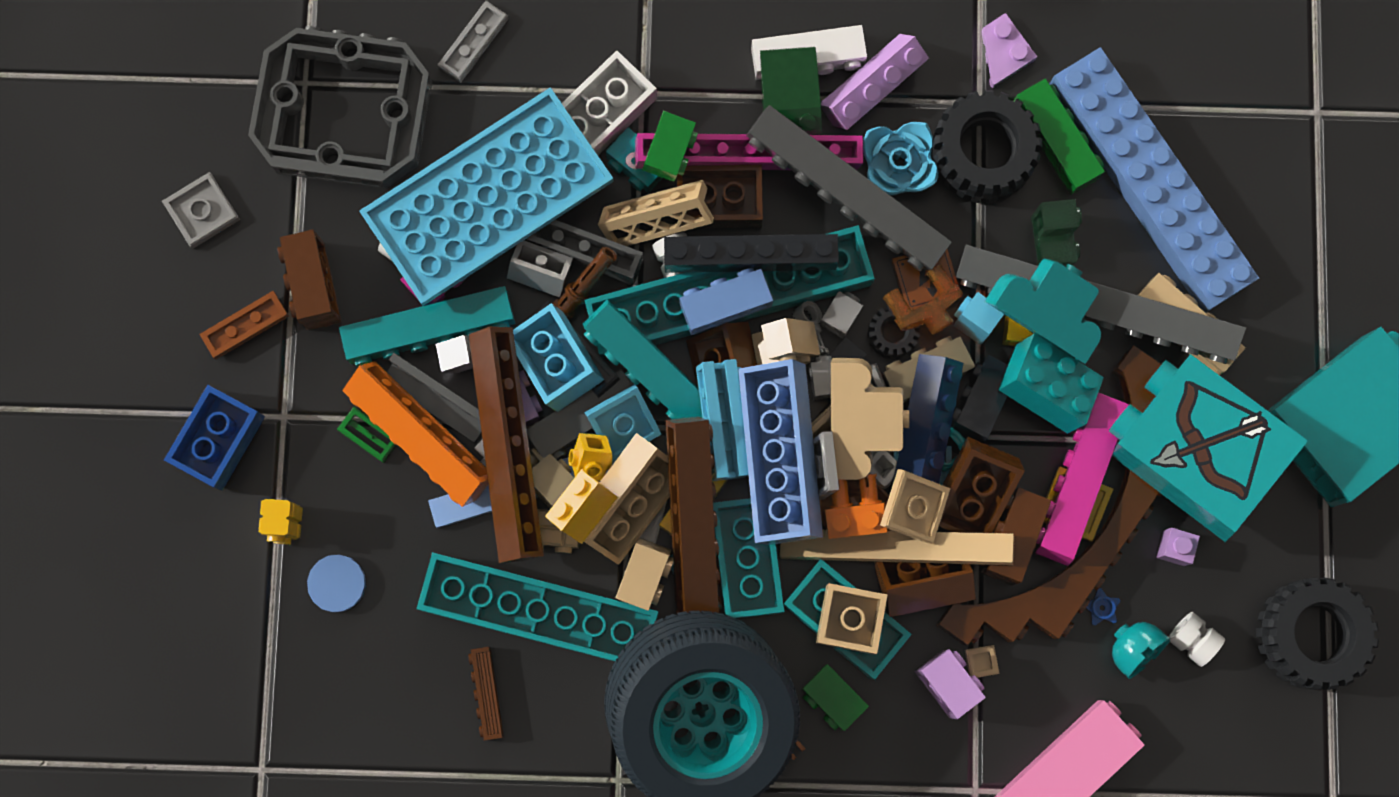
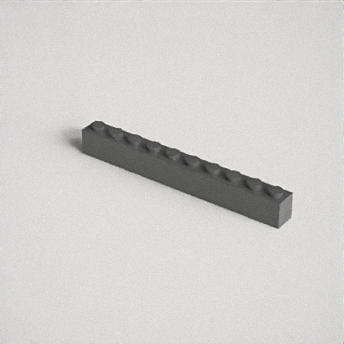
(1120, 308)

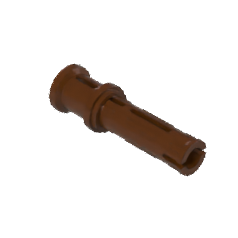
(579, 290)

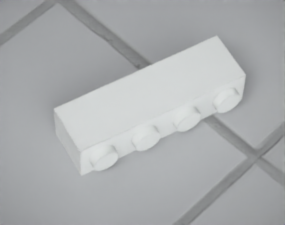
(834, 48)

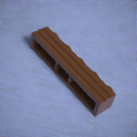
(486, 693)

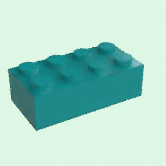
(746, 568)
(807, 605)

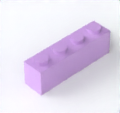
(874, 81)

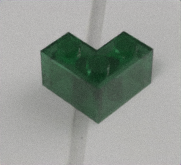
(1054, 231)

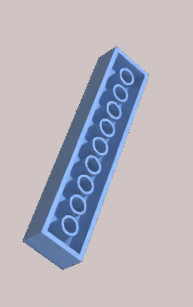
(1153, 181)

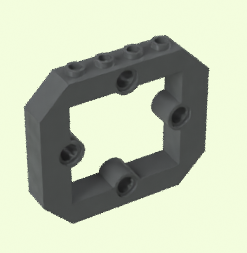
(277, 80)

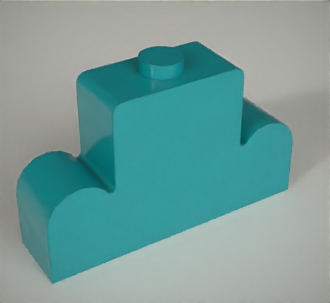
(1051, 306)

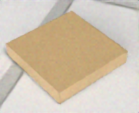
(915, 506)

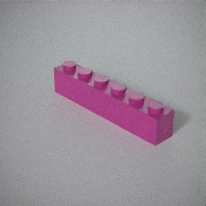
(1081, 482)

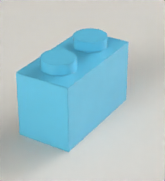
(977, 318)

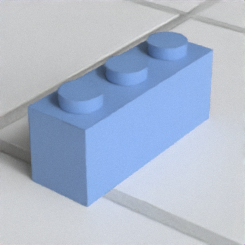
(725, 300)

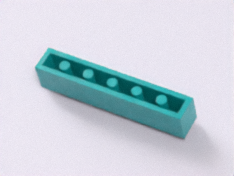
(425, 326)
(643, 361)

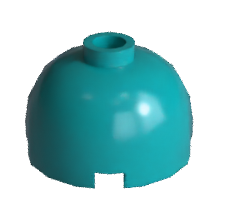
(1137, 646)

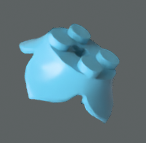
(910, 142)

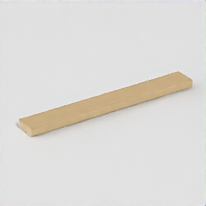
(897, 547)

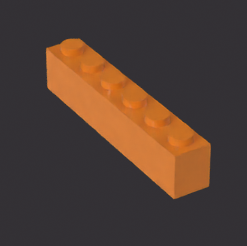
(417, 433)

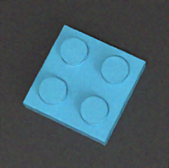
(622, 418)

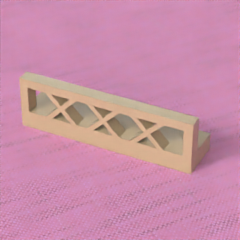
(651, 209)

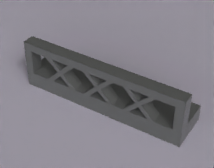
(437, 398)

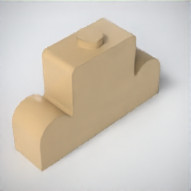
(863, 417)

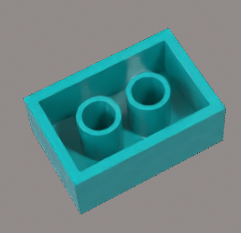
(1051, 383)

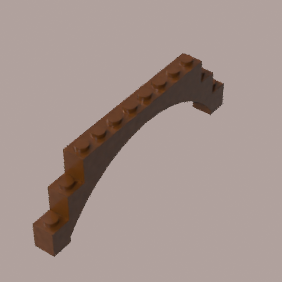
(1059, 599)

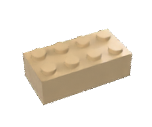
(642, 489)

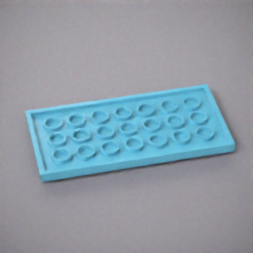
(486, 196)

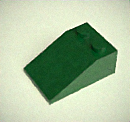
(792, 86)

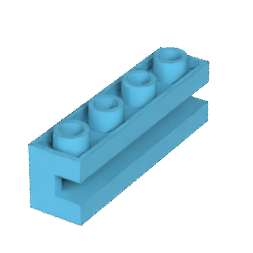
(723, 408)

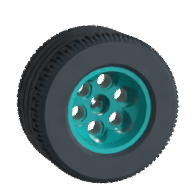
(707, 648)

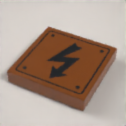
(915, 284)

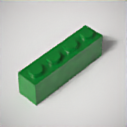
(1061, 140)

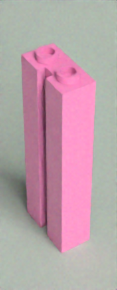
(1079, 757)

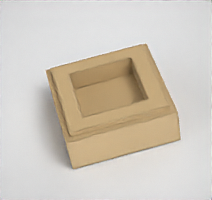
(982, 661)

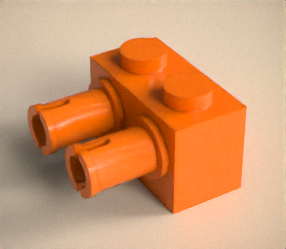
(856, 520)

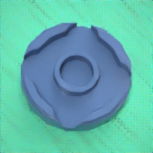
(336, 583)

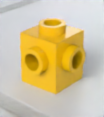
(591, 455)

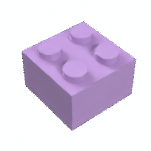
(950, 683)

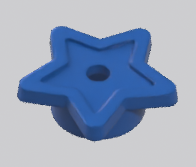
(1110, 606)

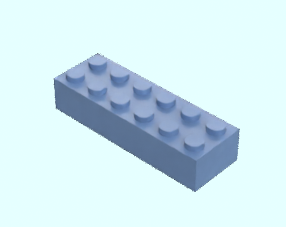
(780, 452)

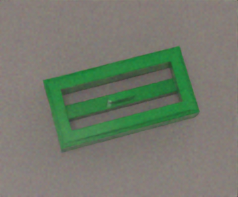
(388, 449)

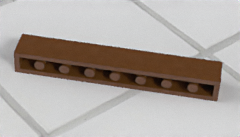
(505, 444)
(693, 514)

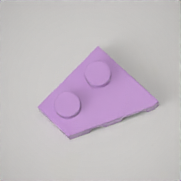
(1005, 50)

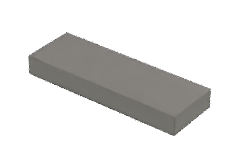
(473, 41)

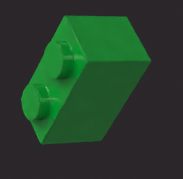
(669, 146)
(834, 698)

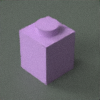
(1177, 546)

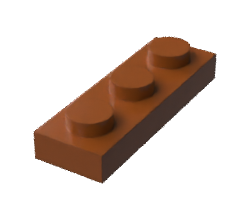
(244, 325)

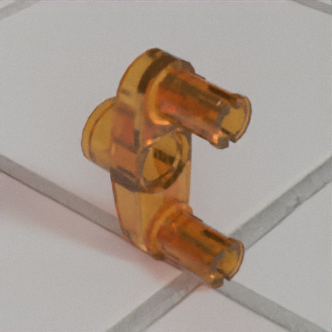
(932, 313)

